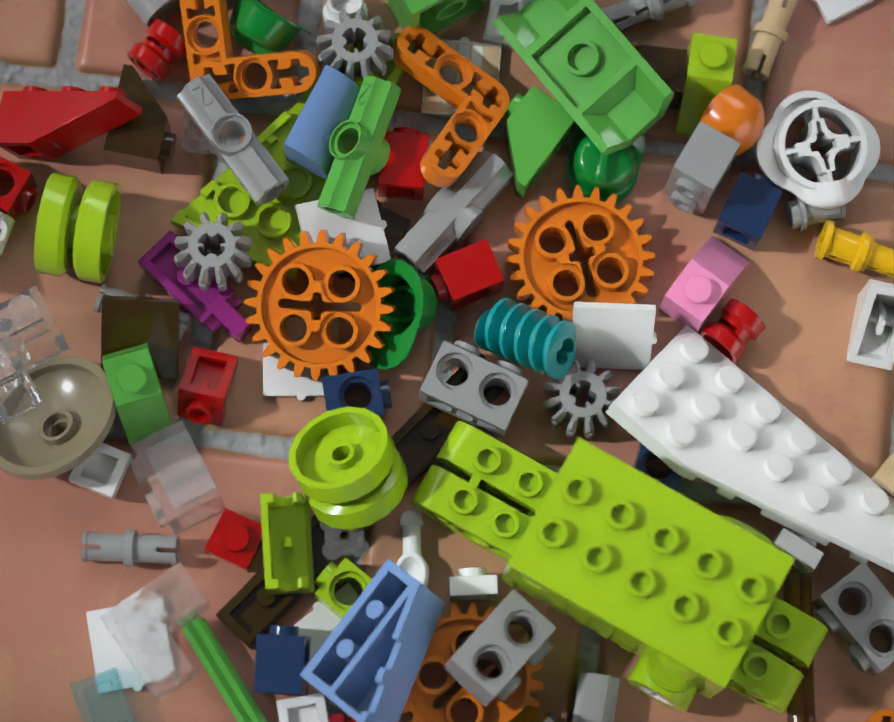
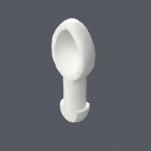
(412, 560)

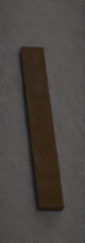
(418, 444)

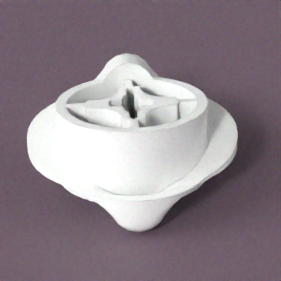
(858, 138)

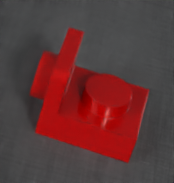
(206, 386)

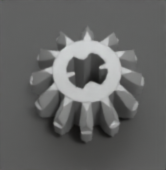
(355, 31)
(216, 236)
(565, 403)

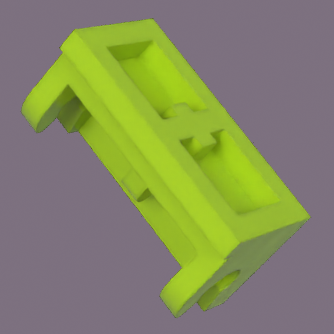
(287, 544)

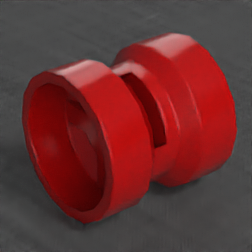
(157, 50)
(734, 329)

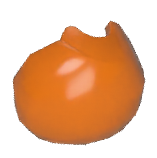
(737, 116)

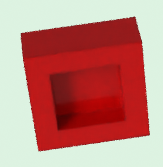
(235, 539)

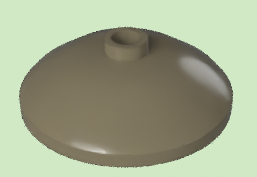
(65, 427)

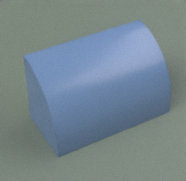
(323, 111)

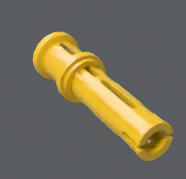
(854, 250)

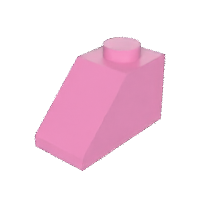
(703, 284)

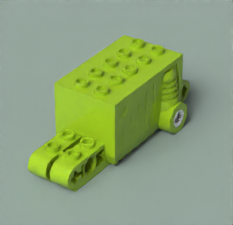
(632, 566)

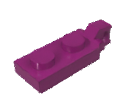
(208, 307)

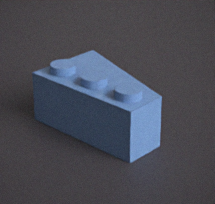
(377, 647)

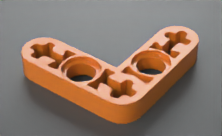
(220, 56)
(469, 107)

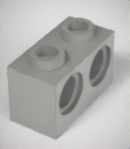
(700, 169)
(468, 399)
(874, 613)
(494, 643)

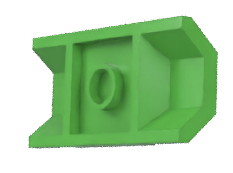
(588, 69)

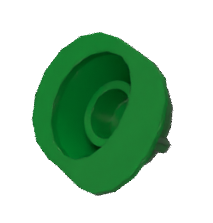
(260, 28)
(610, 172)
(414, 312)

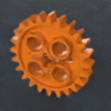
(619, 250)
(321, 263)
(441, 649)

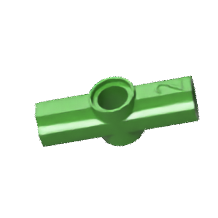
(359, 147)

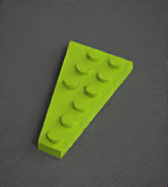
(277, 219)

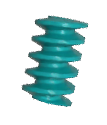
(527, 337)

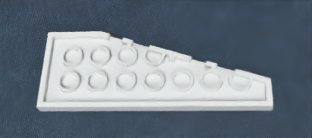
(731, 432)

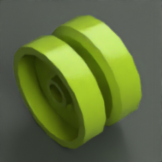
(77, 227)
(348, 468)

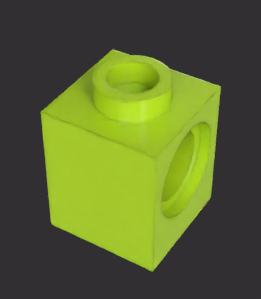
(334, 576)

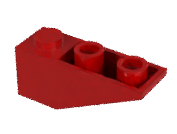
(53, 123)

